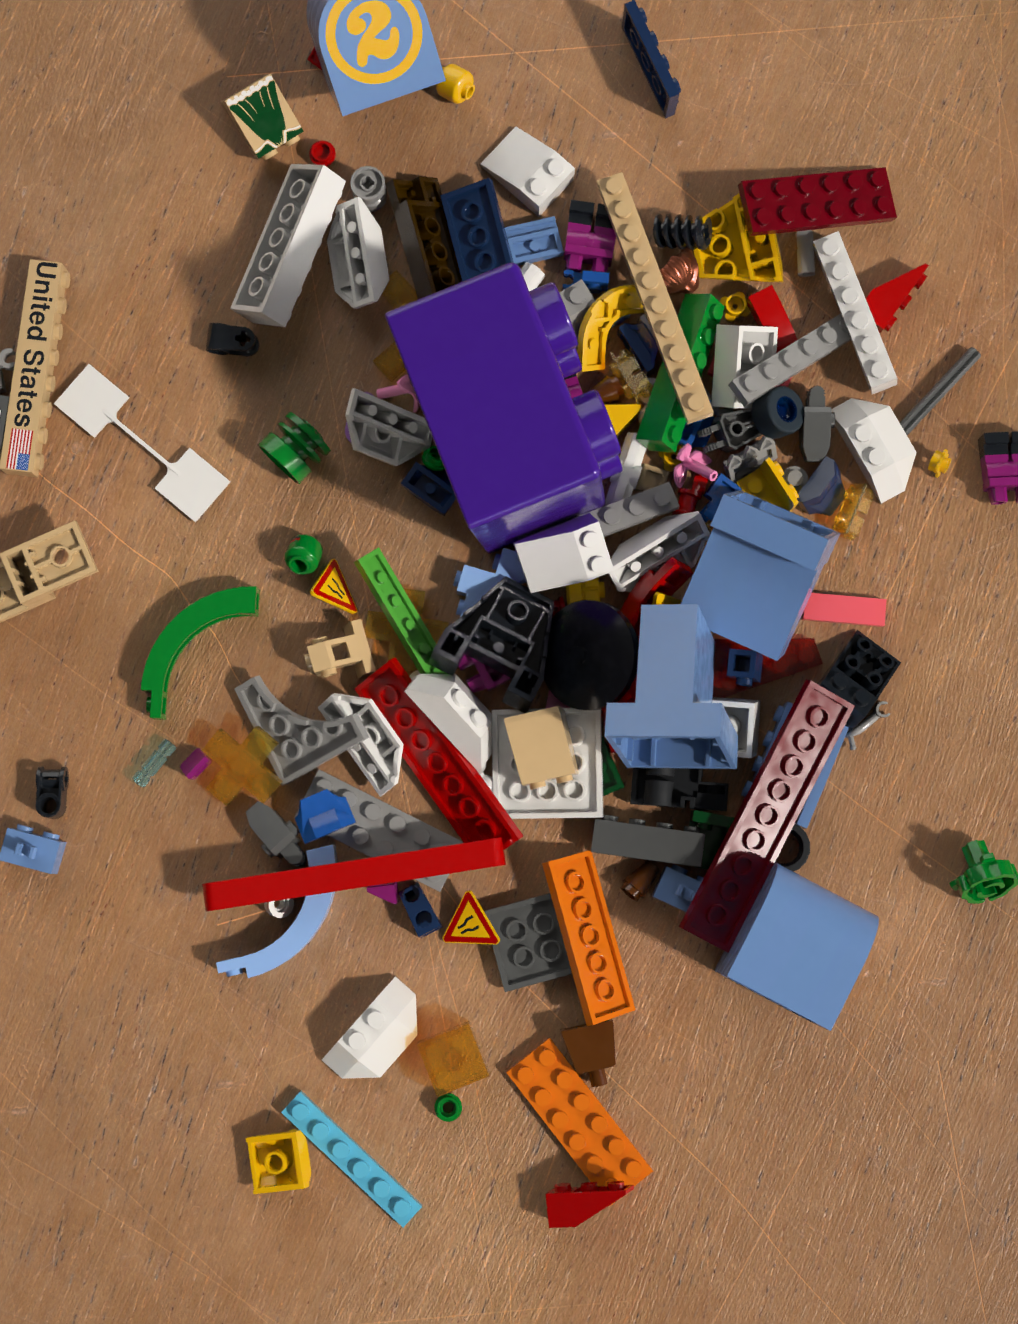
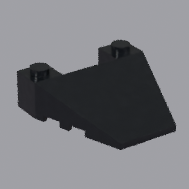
(506, 633)

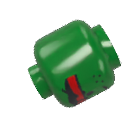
(303, 554)

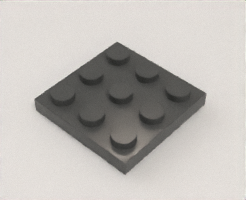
(529, 943)

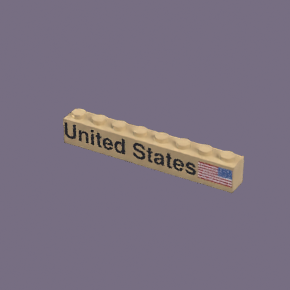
(34, 368)

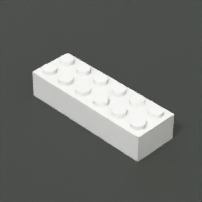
(288, 244)

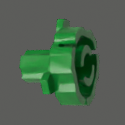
(985, 875)

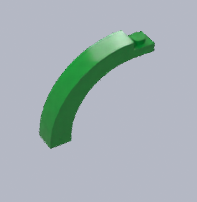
(182, 630)

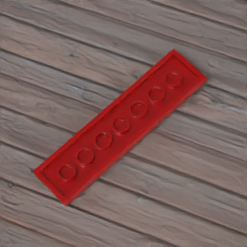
(437, 762)

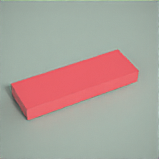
(845, 610)

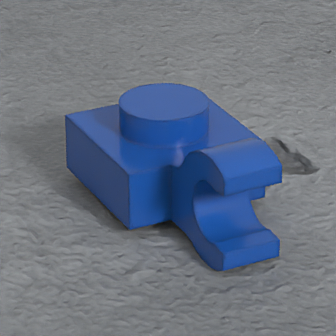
(595, 281)
(715, 493)

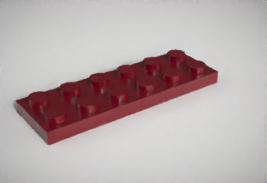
(817, 201)

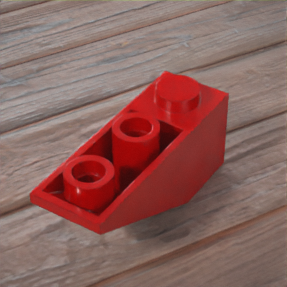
(893, 295)
(574, 1205)

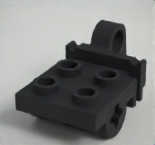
(675, 786)

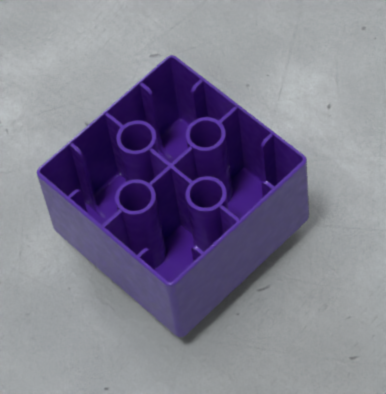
(497, 403)

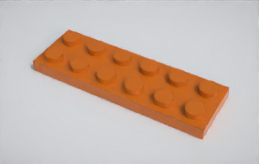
(588, 937)
(577, 1117)

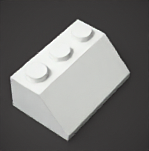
(736, 352)

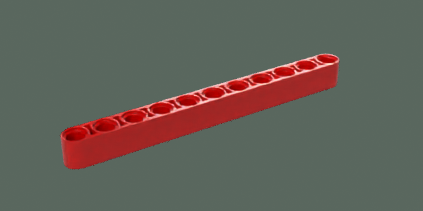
(353, 874)

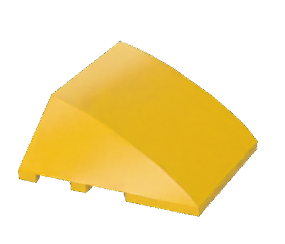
(735, 253)

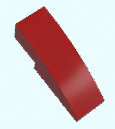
(769, 312)

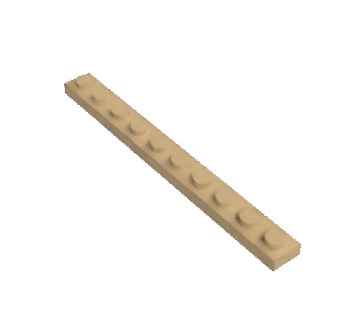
(655, 298)

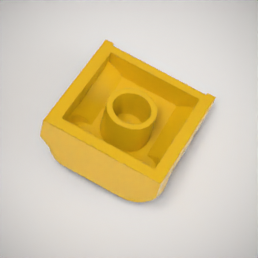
(279, 1161)

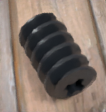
(681, 233)

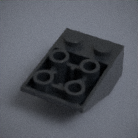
(859, 675)

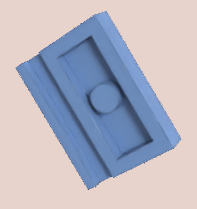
(534, 241)

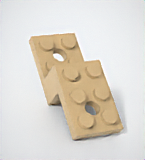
(32, 575)

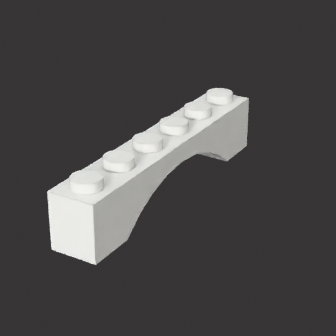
(855, 312)

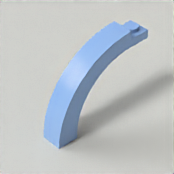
(297, 936)

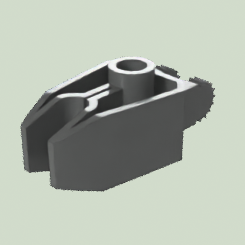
(816, 427)
(730, 431)
(277, 835)

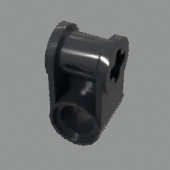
(227, 340)
(52, 789)

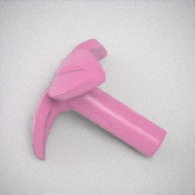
(403, 386)
(695, 462)

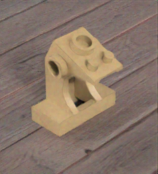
(321, 657)

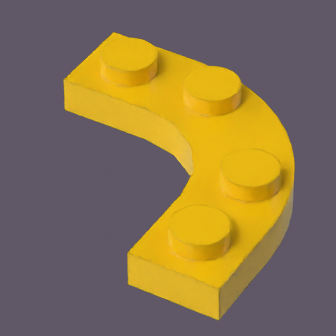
(599, 320)

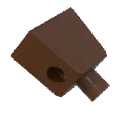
(591, 1049)

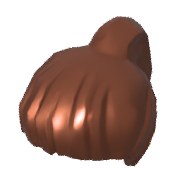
(681, 273)

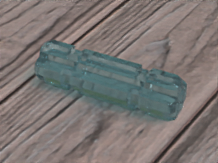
(154, 763)

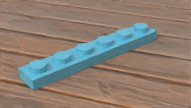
(352, 1159)

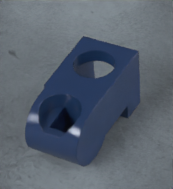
(420, 910)

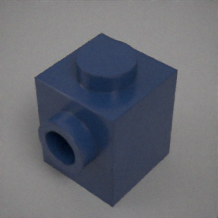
(744, 666)

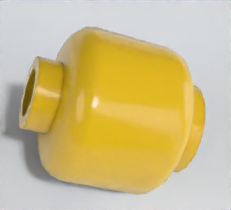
(457, 85)

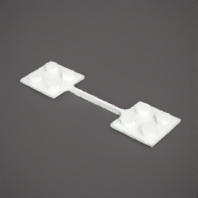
(188, 483)

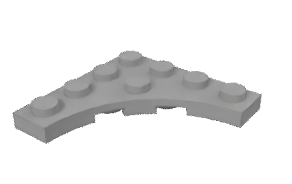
(301, 740)

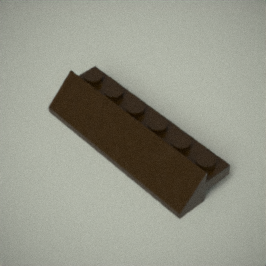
(424, 234)

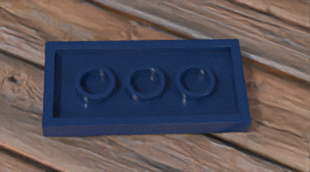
(652, 63)
(476, 228)

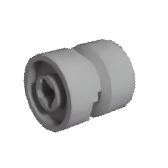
(370, 186)

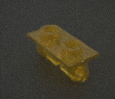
(624, 367)
(856, 499)

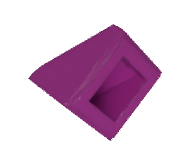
(195, 764)
(386, 891)

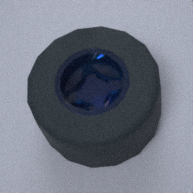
(778, 412)

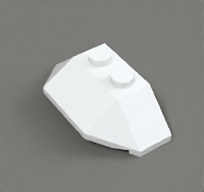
(357, 254)
(385, 429)
(876, 445)
(672, 536)
(455, 714)
(378, 755)
(376, 1035)

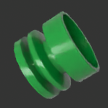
(294, 447)

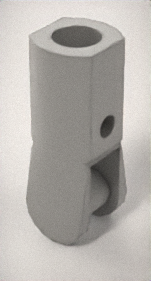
(805, 253)

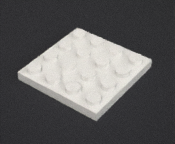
(565, 800)

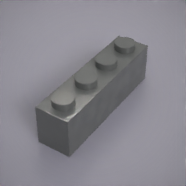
(648, 842)

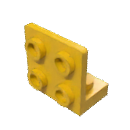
(770, 485)

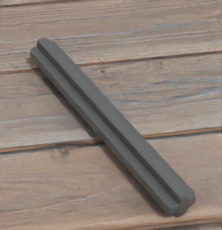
(940, 389)

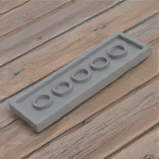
(381, 827)

